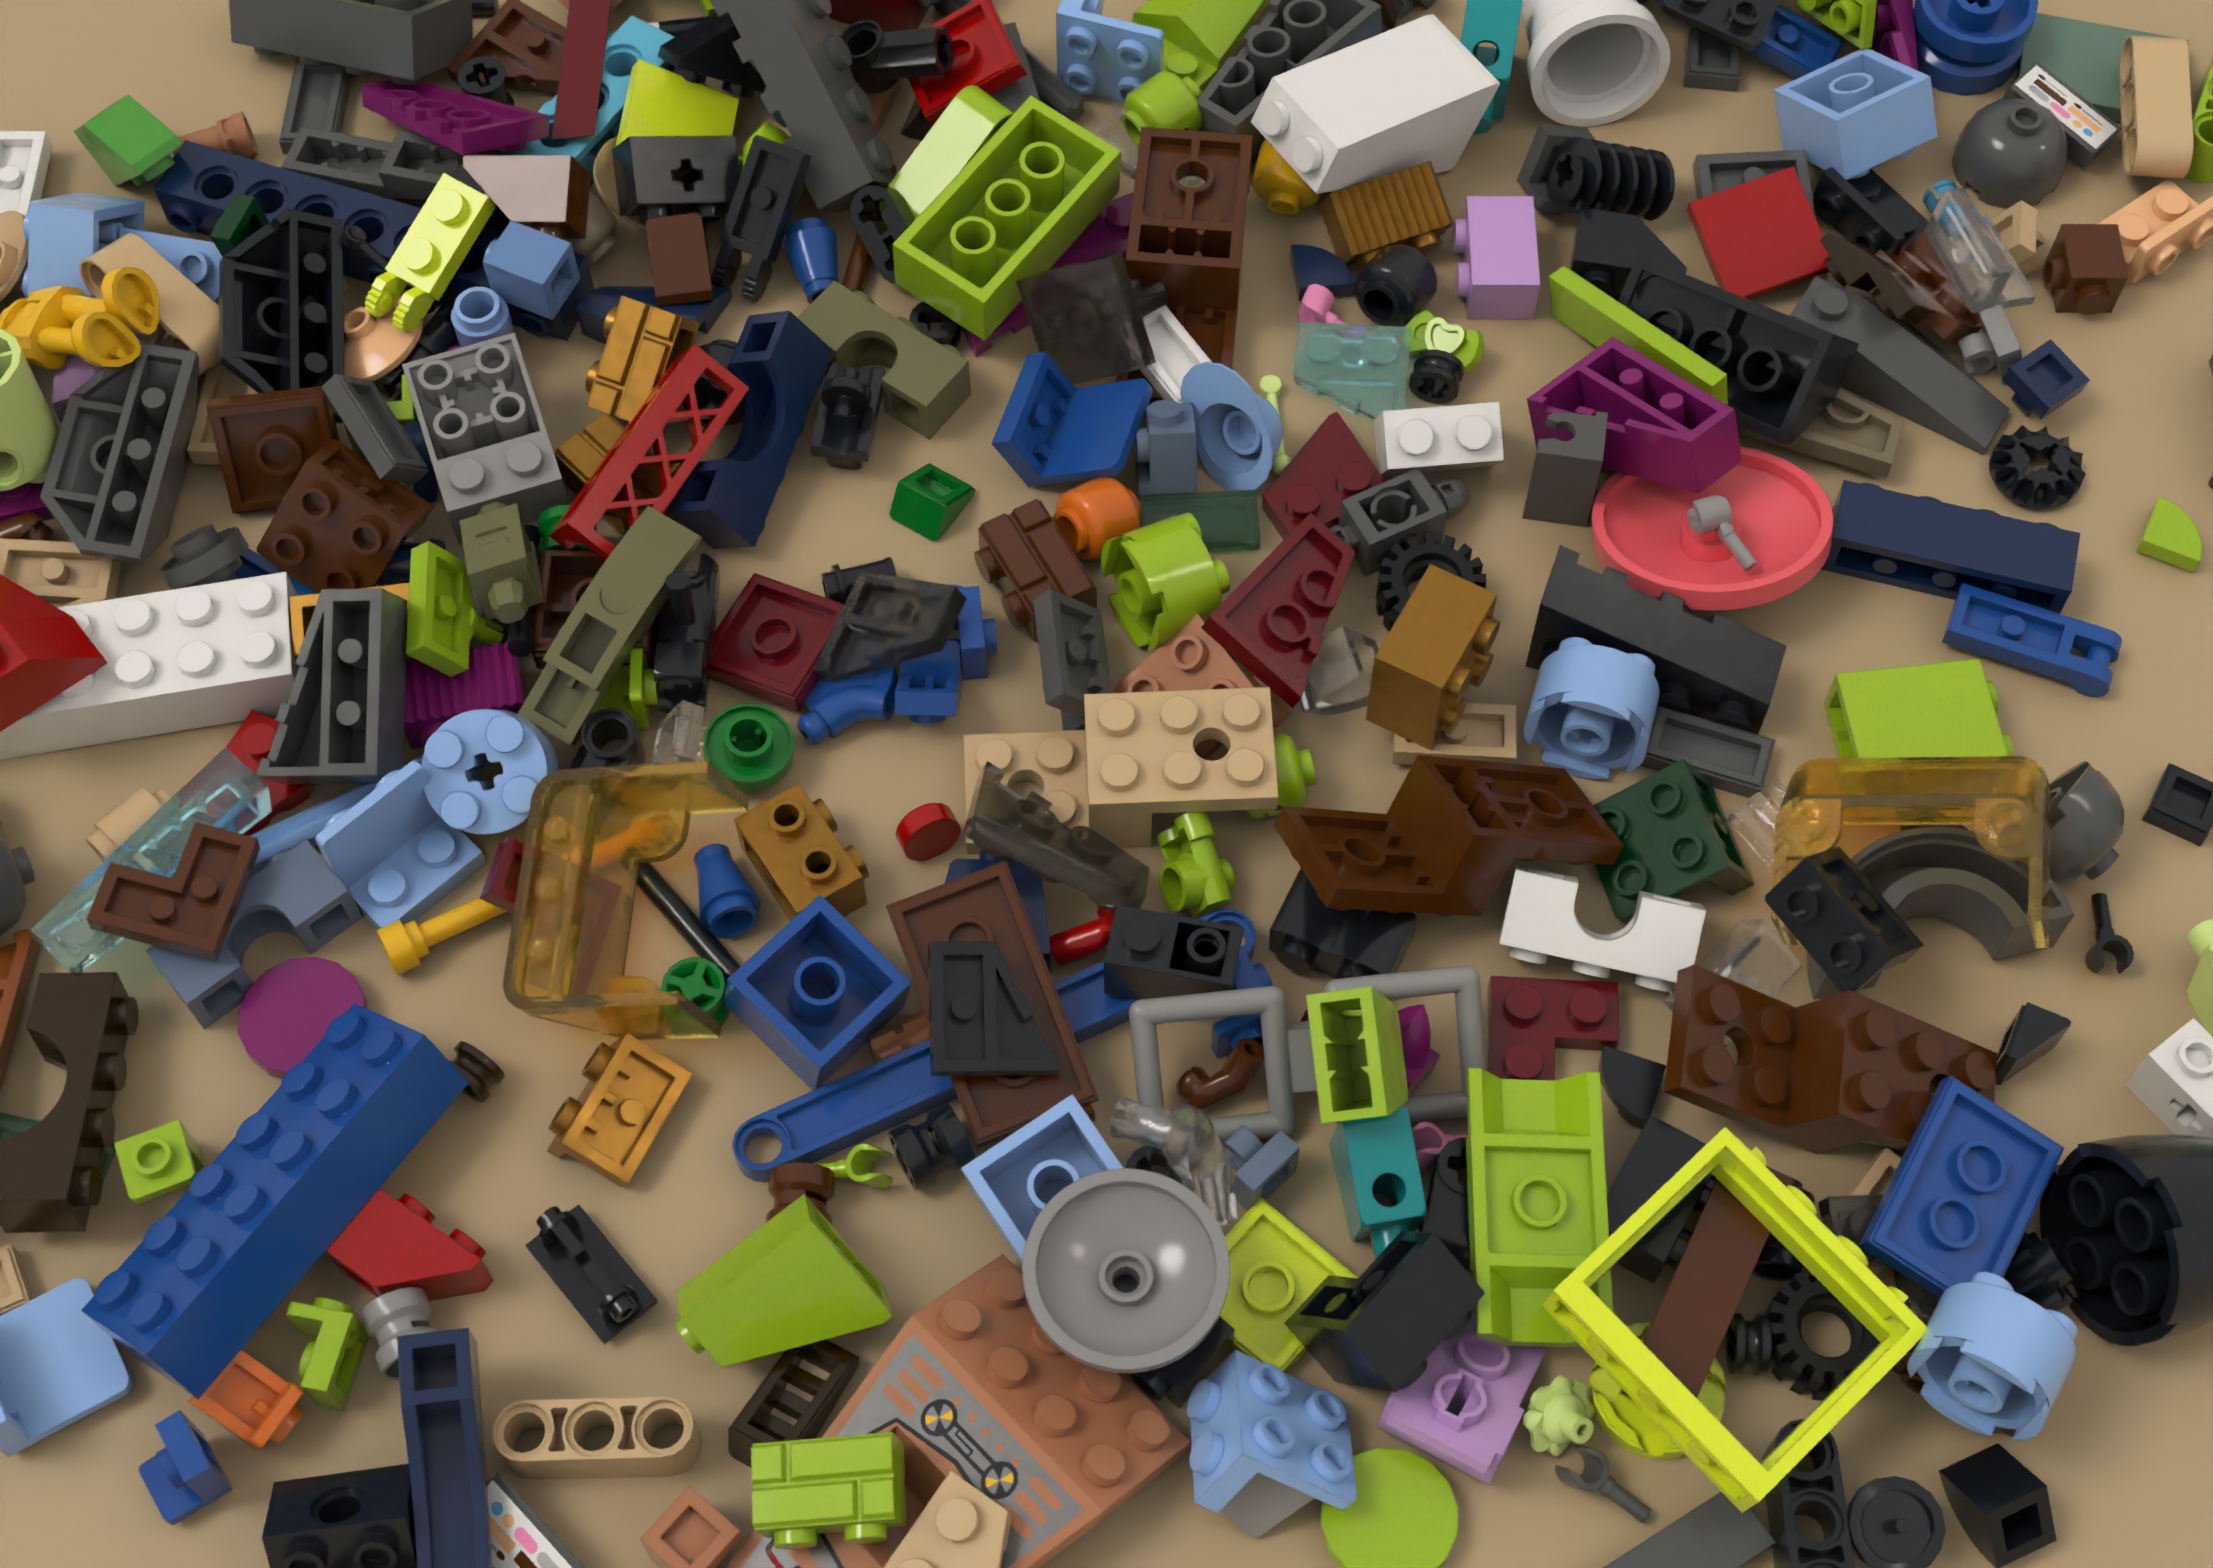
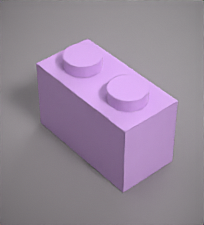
(1498, 258)

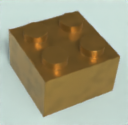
(1432, 658)

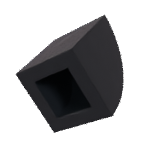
(1999, 1505)

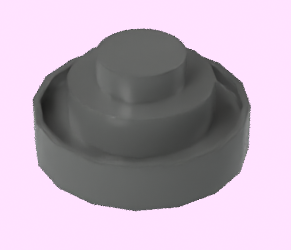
(204, 557)

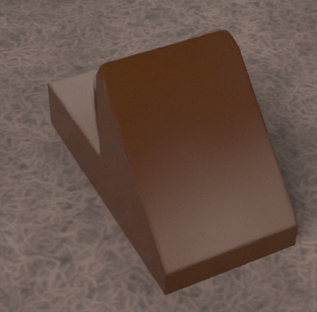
(679, 259)

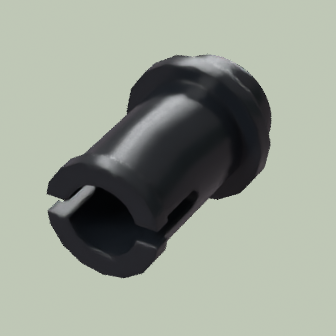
(840, 582)

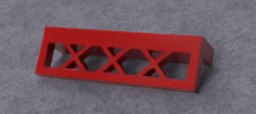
(636, 439)

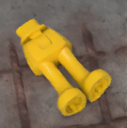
(98, 330)

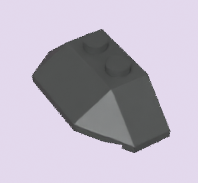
(124, 454)

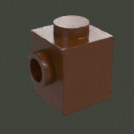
(2085, 268)

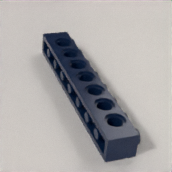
(205, 180)

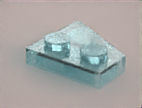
(1355, 365)

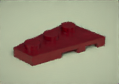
(1282, 608)

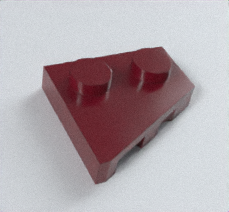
(1320, 477)

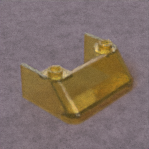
(1997, 794)
(580, 888)

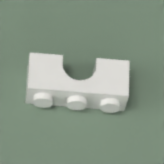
(1652, 945)

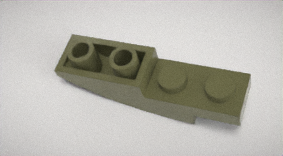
(607, 623)

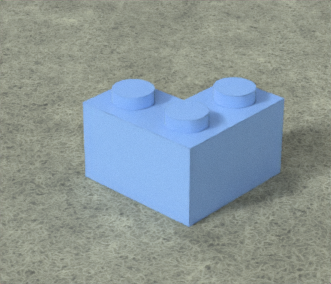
(68, 230)

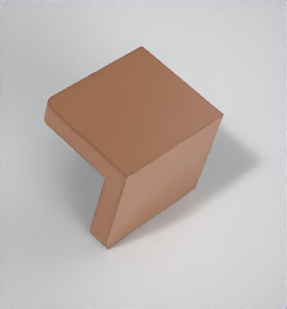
(690, 1534)

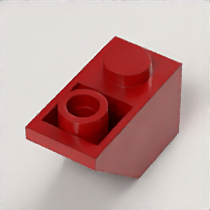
(397, 1247)

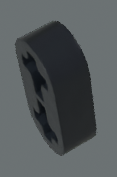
(876, 234)

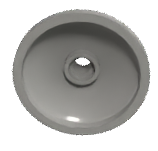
(1133, 1227)

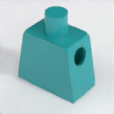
(1496, 24)
(1378, 1159)

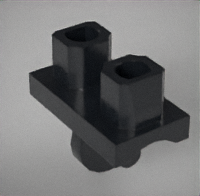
(847, 415)

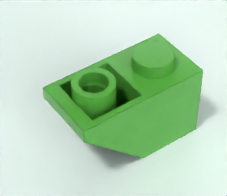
(128, 142)

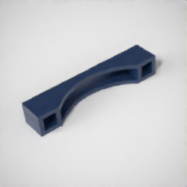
(445, 1448)

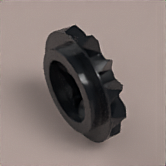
(2041, 487)

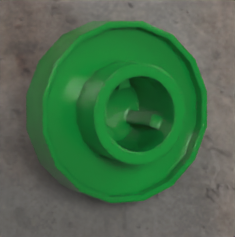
(750, 746)

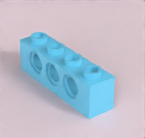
(622, 50)

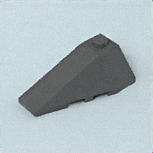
(1902, 366)

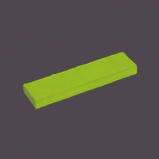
(1601, 317)

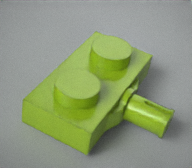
(443, 611)

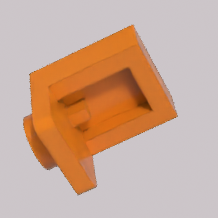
(251, 1402)

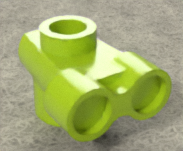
(1193, 871)

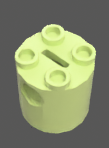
(26, 421)

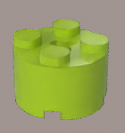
(1162, 579)

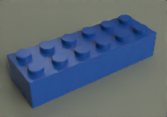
(275, 1198)

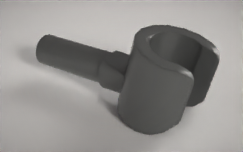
(1597, 1477)

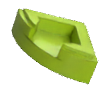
(2171, 536)

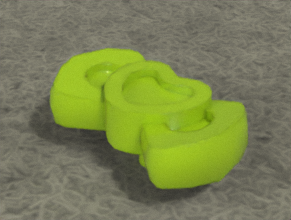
(1436, 334)

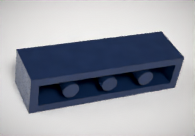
(1941, 545)

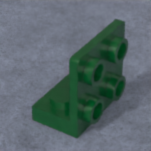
(1670, 839)

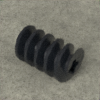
(1611, 178)

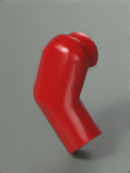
(1083, 939)

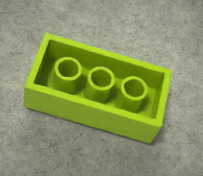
(1006, 216)

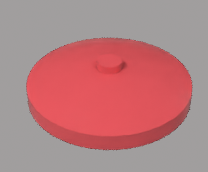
(1775, 513)

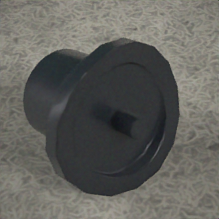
(1895, 1524)

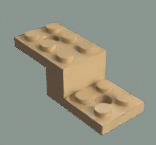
(1140, 760)

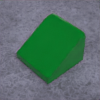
(930, 501)

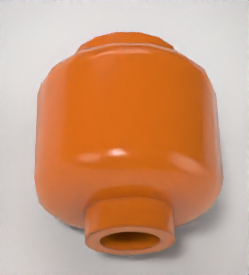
(1096, 514)

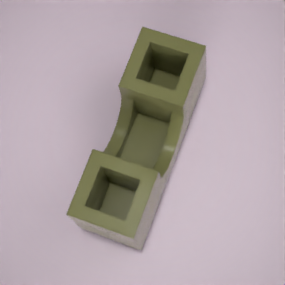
(924, 377)

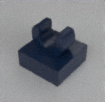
(2044, 380)

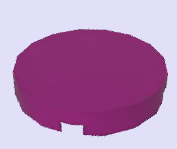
(291, 1010)

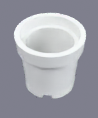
(1593, 58)

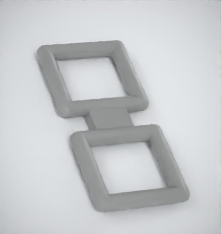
(1289, 1045)

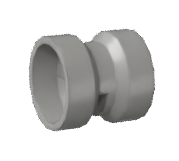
(394, 1315)

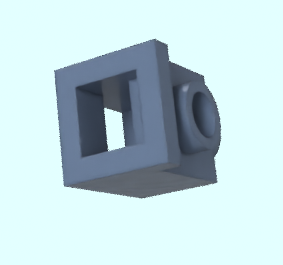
(1167, 450)

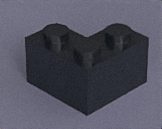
(1391, 1317)

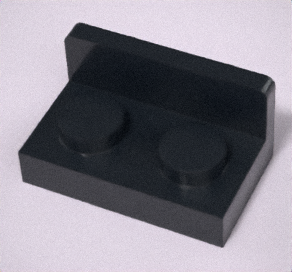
(1867, 211)
(1841, 919)

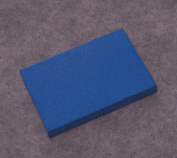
(1961, 1191)

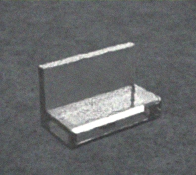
(1976, 255)

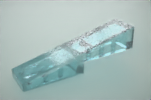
(218, 796)

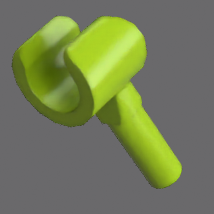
(859, 1165)

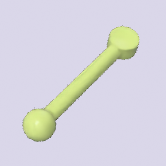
(1271, 389)

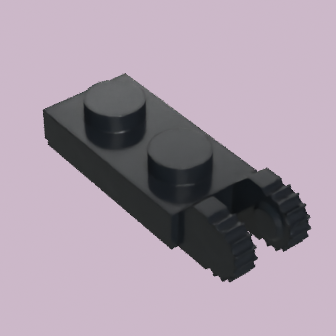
(760, 214)

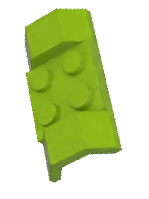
(1533, 1199)

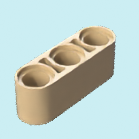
(2156, 107)
(186, 313)
(571, 1419)

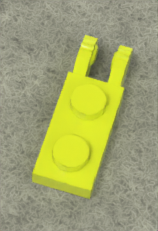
(430, 253)

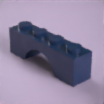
(783, 369)

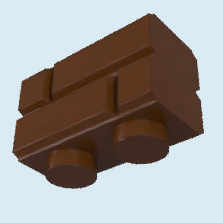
(1026, 559)

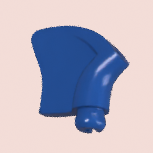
(847, 702)

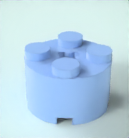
(1592, 709)
(459, 751)
(1993, 1357)

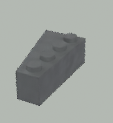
(812, 94)

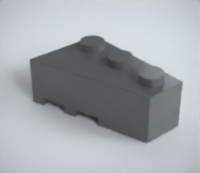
(347, 694)

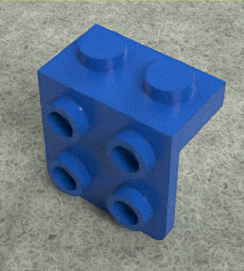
(1065, 431)

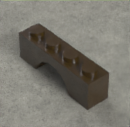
(53, 1168)

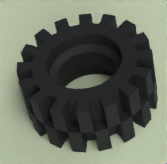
(1410, 565)
(1790, 1351)

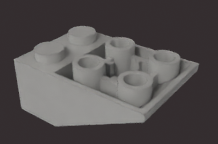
(485, 430)

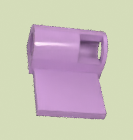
(1465, 1402)

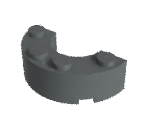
(1952, 878)

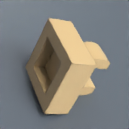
(2019, 233)

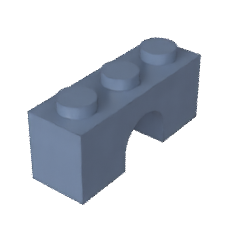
(290, 895)

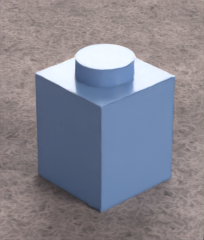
(531, 269)

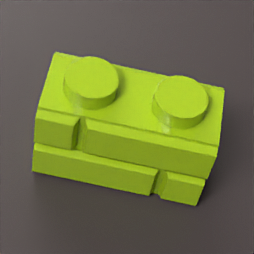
(828, 1488)

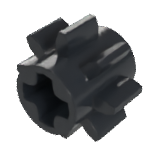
(2042, 1271)

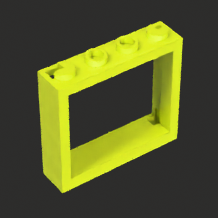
(1654, 1388)

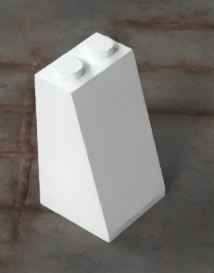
(1377, 106)

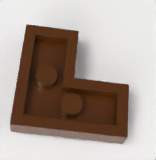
(183, 911)

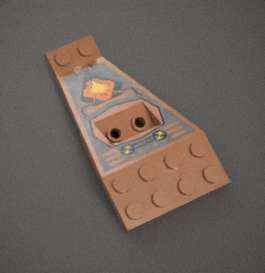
(1006, 1411)

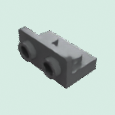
(1070, 654)

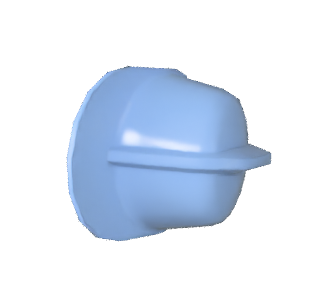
(1233, 425)

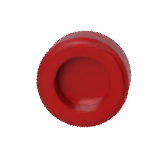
(927, 831)

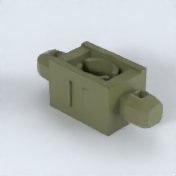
(501, 562)

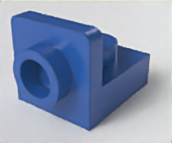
(184, 1472)

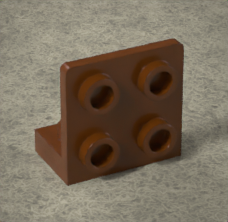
(341, 522)

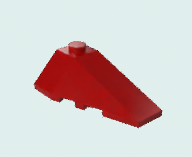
(39, 652)

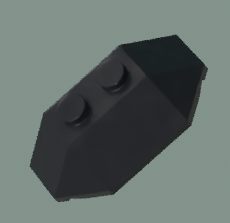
(284, 304)

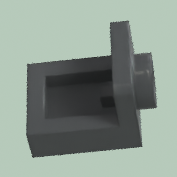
(1538, 160)

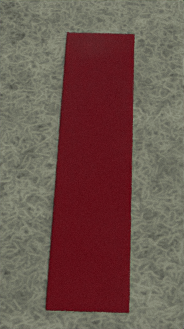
(581, 69)

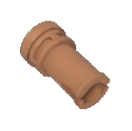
(228, 135)

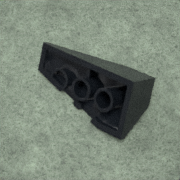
(1774, 364)

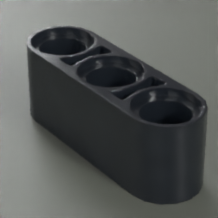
(1811, 1494)

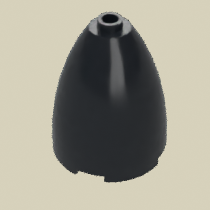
(2139, 1233)

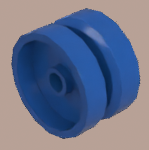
(1971, 43)

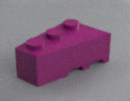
(1655, 418)

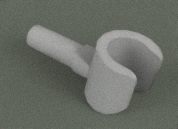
(1715, 514)

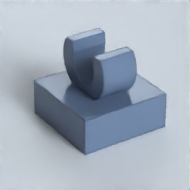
(1258, 1166)

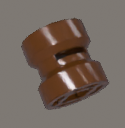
(794, 1179)

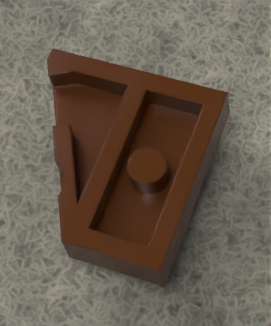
(524, 43)

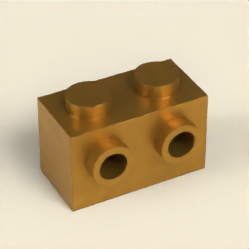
(799, 854)

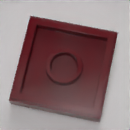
(773, 641)

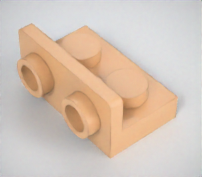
(2160, 228)

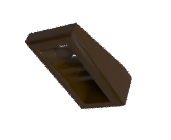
(759, 1426)

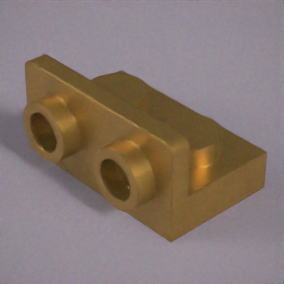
(619, 1108)

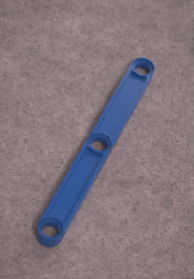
(902, 1083)

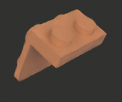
(1196, 663)

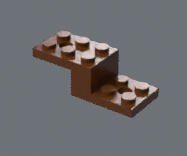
(1191, 233)
(1446, 837)
(1813, 1070)

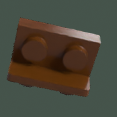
(1925, 268)

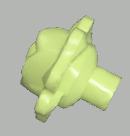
(1559, 1416)

